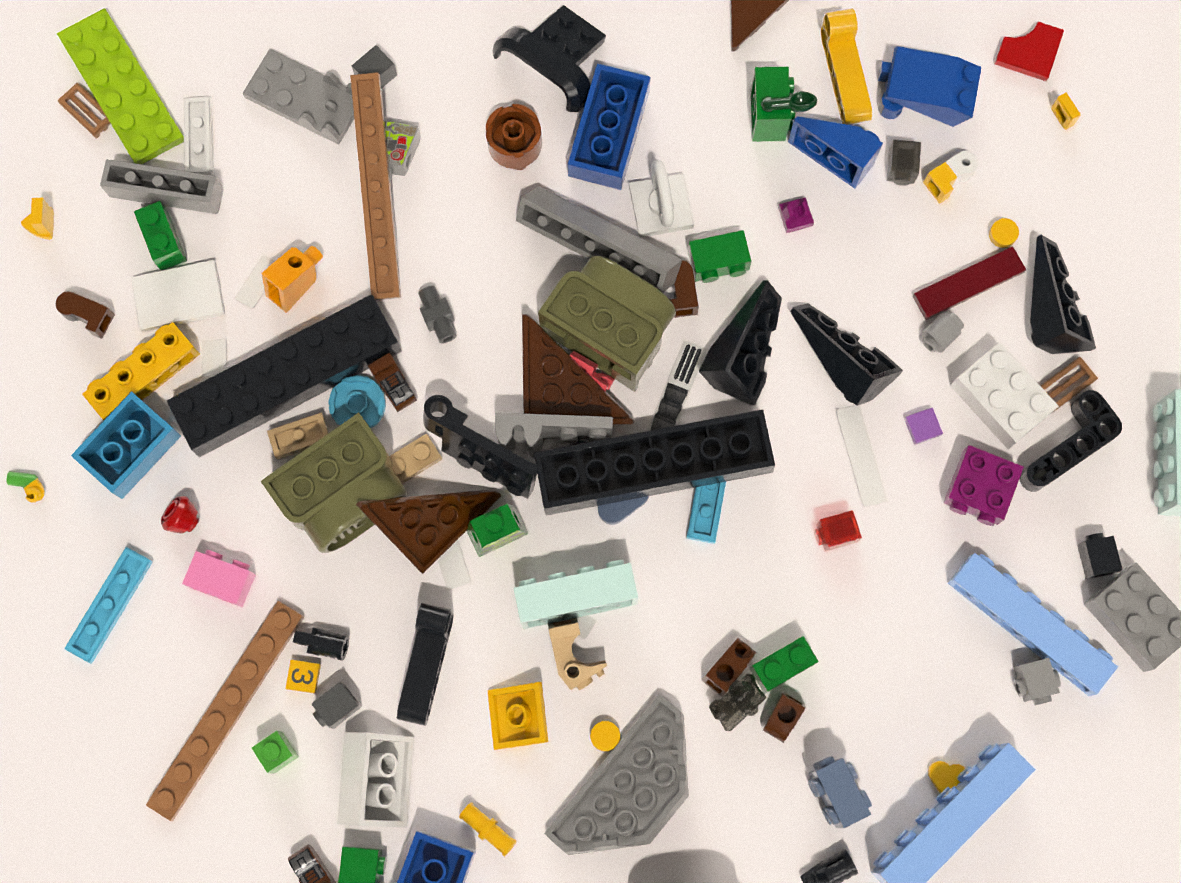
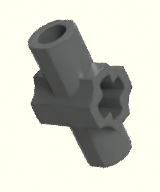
(437, 314)

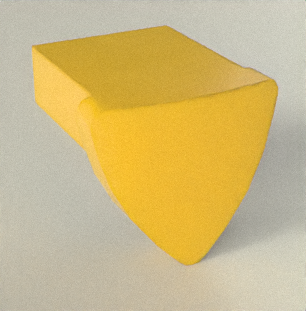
(41, 220)

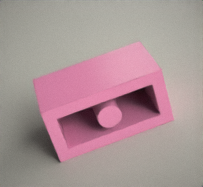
(218, 578)

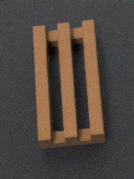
(101, 125)
(1085, 370)

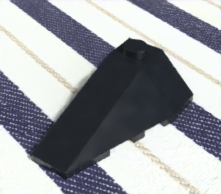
(1054, 312)
(739, 354)
(851, 366)

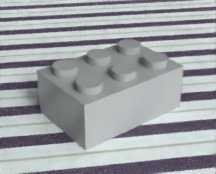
(1138, 617)

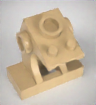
(562, 637)

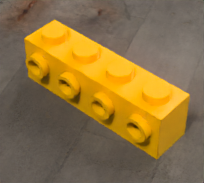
(142, 371)

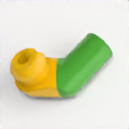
(30, 484)

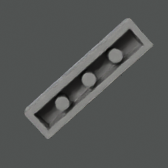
(157, 184)

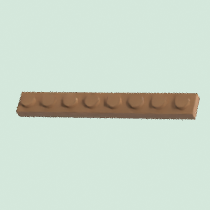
(375, 186)
(224, 711)

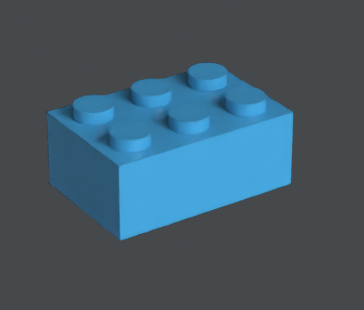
(126, 445)

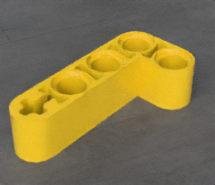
(845, 67)

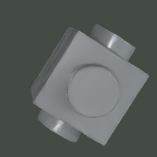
(1037, 681)

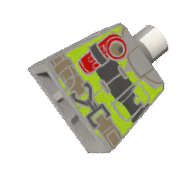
(401, 146)

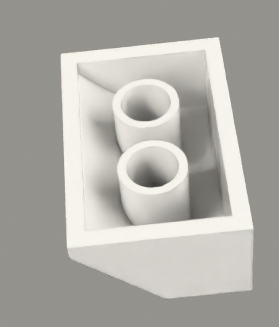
(375, 780)

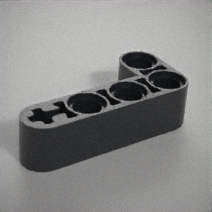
(1069, 449)
(425, 664)

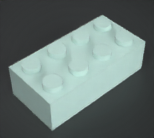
(1168, 446)
(576, 595)

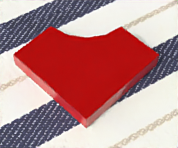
(1031, 53)

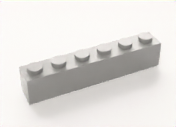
(596, 237)

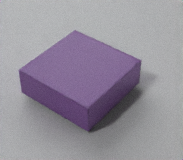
(923, 426)

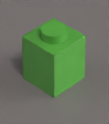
(275, 752)

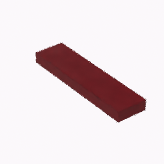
(969, 283)

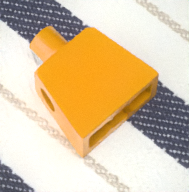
(291, 276)

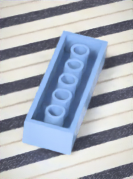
(955, 817)

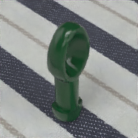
(797, 102)

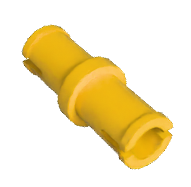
(487, 829)

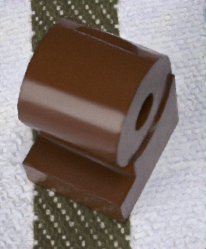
(784, 717)

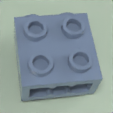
(836, 786)

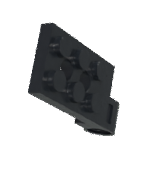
(477, 451)

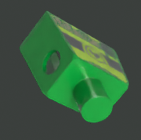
(496, 529)

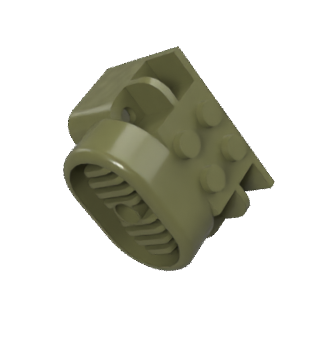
(608, 318)
(329, 478)

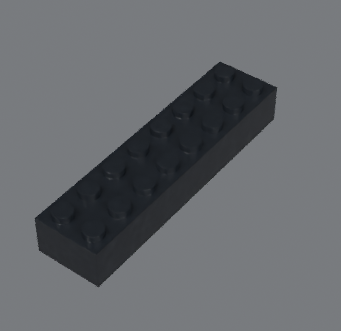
(283, 376)
(654, 462)

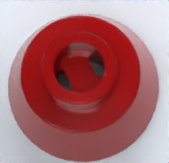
(180, 516)

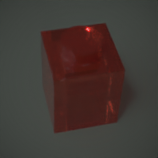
(837, 531)

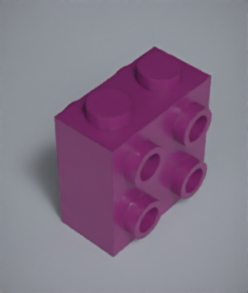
(983, 486)

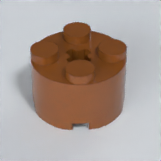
(501, 137)

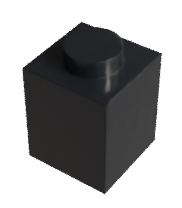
(1099, 556)

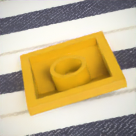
(517, 716)

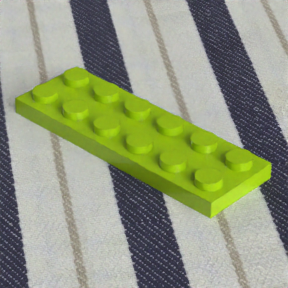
(121, 87)

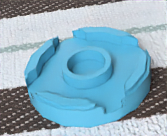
(354, 396)

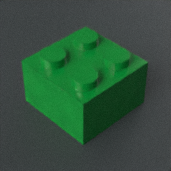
(772, 83)

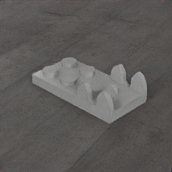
(302, 96)
(536, 427)

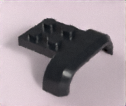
(556, 52)

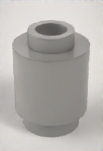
(942, 332)

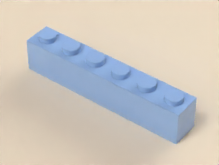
(1033, 624)

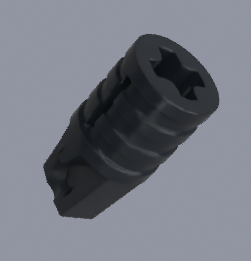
(323, 643)
(832, 870)

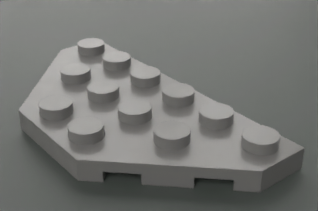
(632, 789)

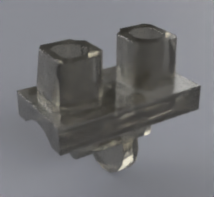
(738, 702)

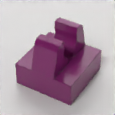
(796, 215)

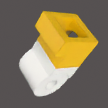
(954, 170)

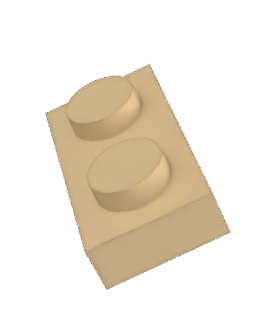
(297, 435)
(414, 458)

